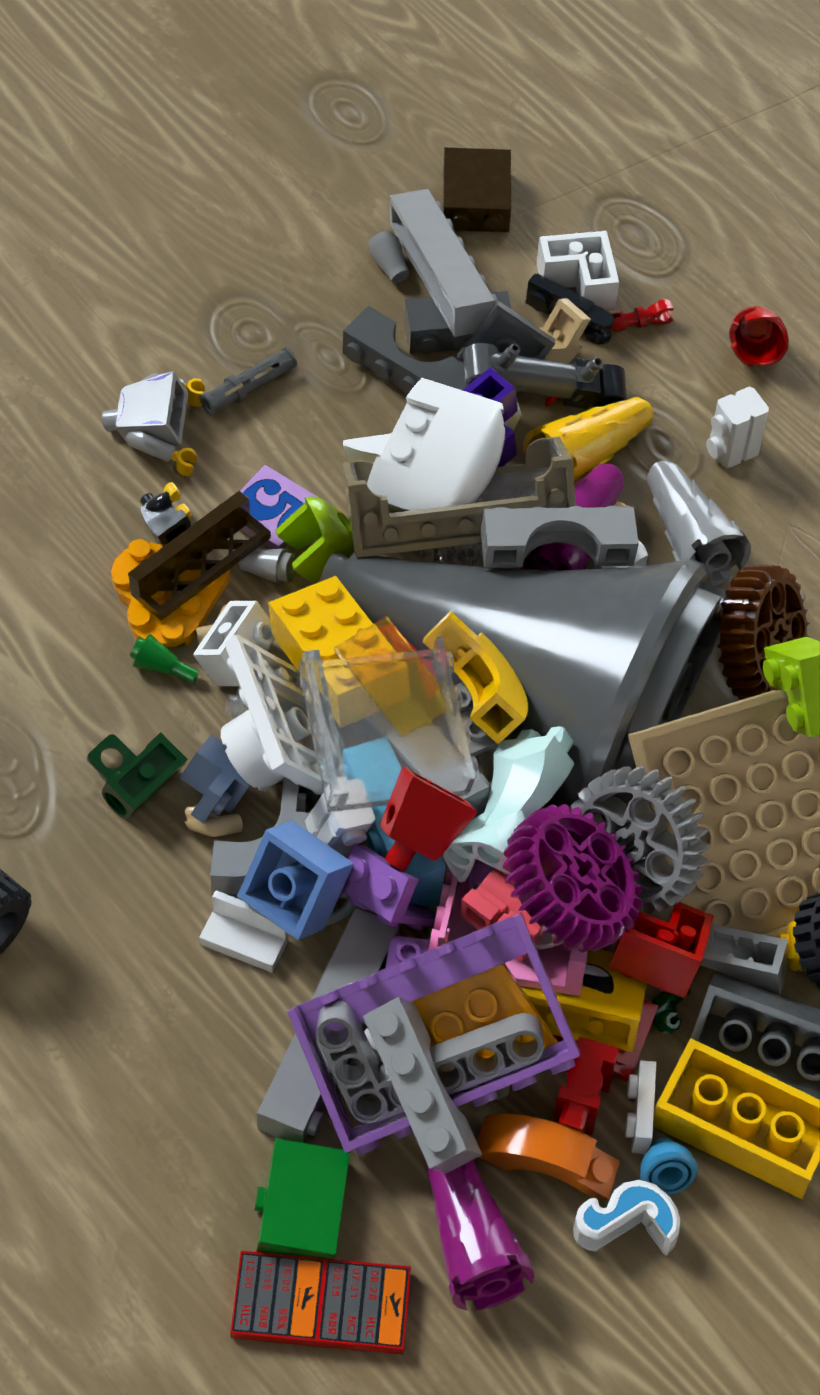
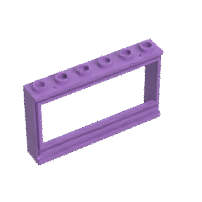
(416, 979)

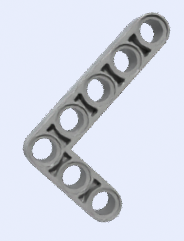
(458, 1051)

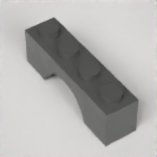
(372, 344)

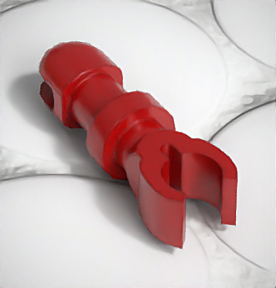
(655, 313)

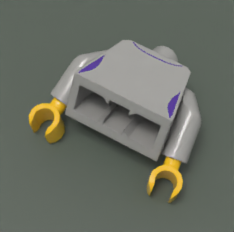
(154, 416)

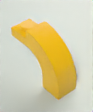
(493, 684)

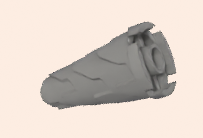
(696, 523)

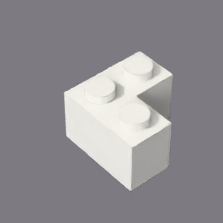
(582, 263)

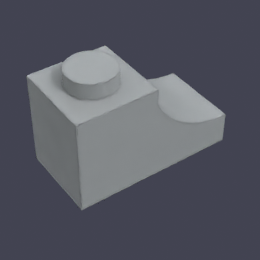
(748, 957)

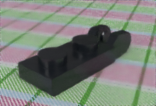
(545, 293)

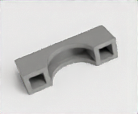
(601, 532)
(433, 1116)

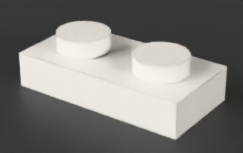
(642, 1090)

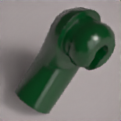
(666, 1016)

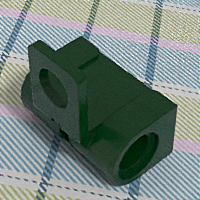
(138, 776)

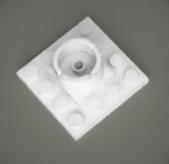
(275, 732)

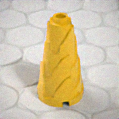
(596, 433)

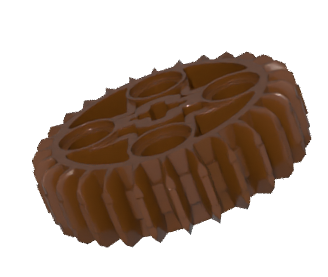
(759, 612)

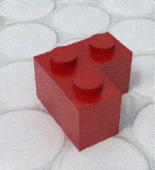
(664, 951)

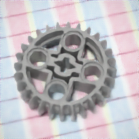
(649, 831)

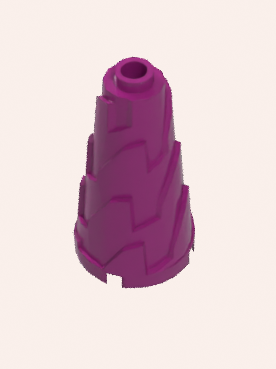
(597, 489)
(476, 1243)

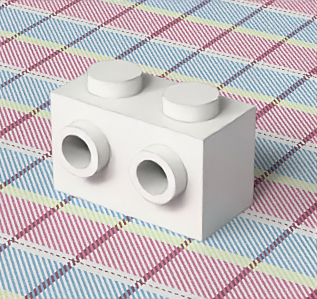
(238, 618)

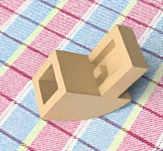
(566, 326)

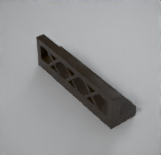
(189, 547)

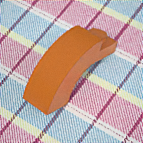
(550, 1149)

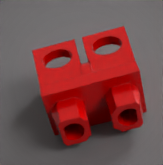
(580, 1097)

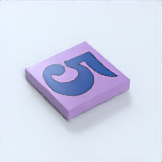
(273, 501)

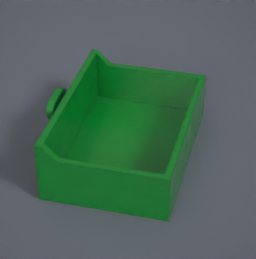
(302, 1200)

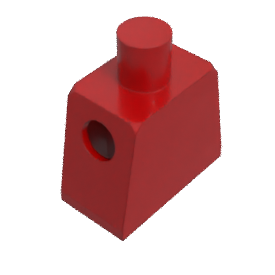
(422, 819)

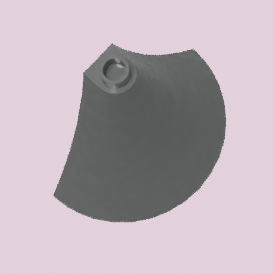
(589, 645)

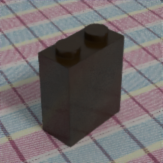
(477, 189)

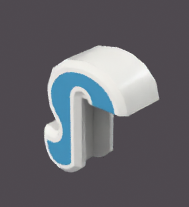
(628, 1206)

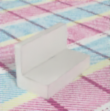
(243, 933)

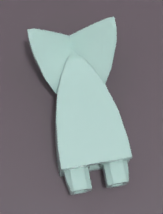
(522, 782)

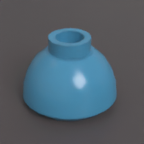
(668, 1166)

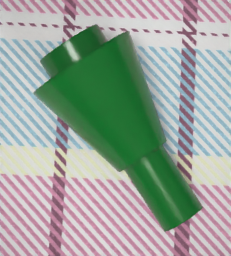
(155, 657)

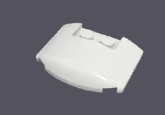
(439, 449)

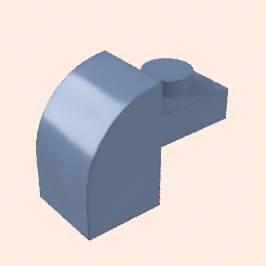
(215, 778)

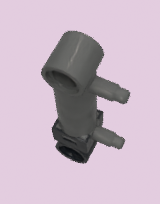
(577, 382)

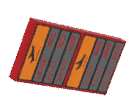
(321, 1302)

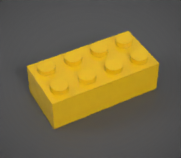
(315, 619)
(742, 1118)

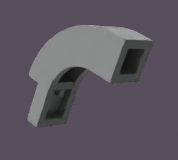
(233, 859)

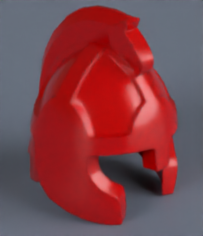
(758, 336)

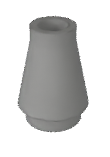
(388, 254)
(270, 564)

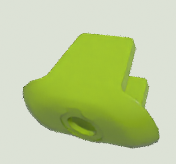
(315, 521)

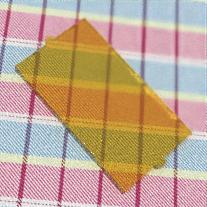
(401, 687)

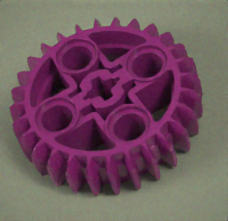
(572, 878)

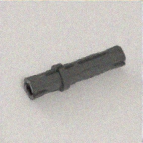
(217, 399)

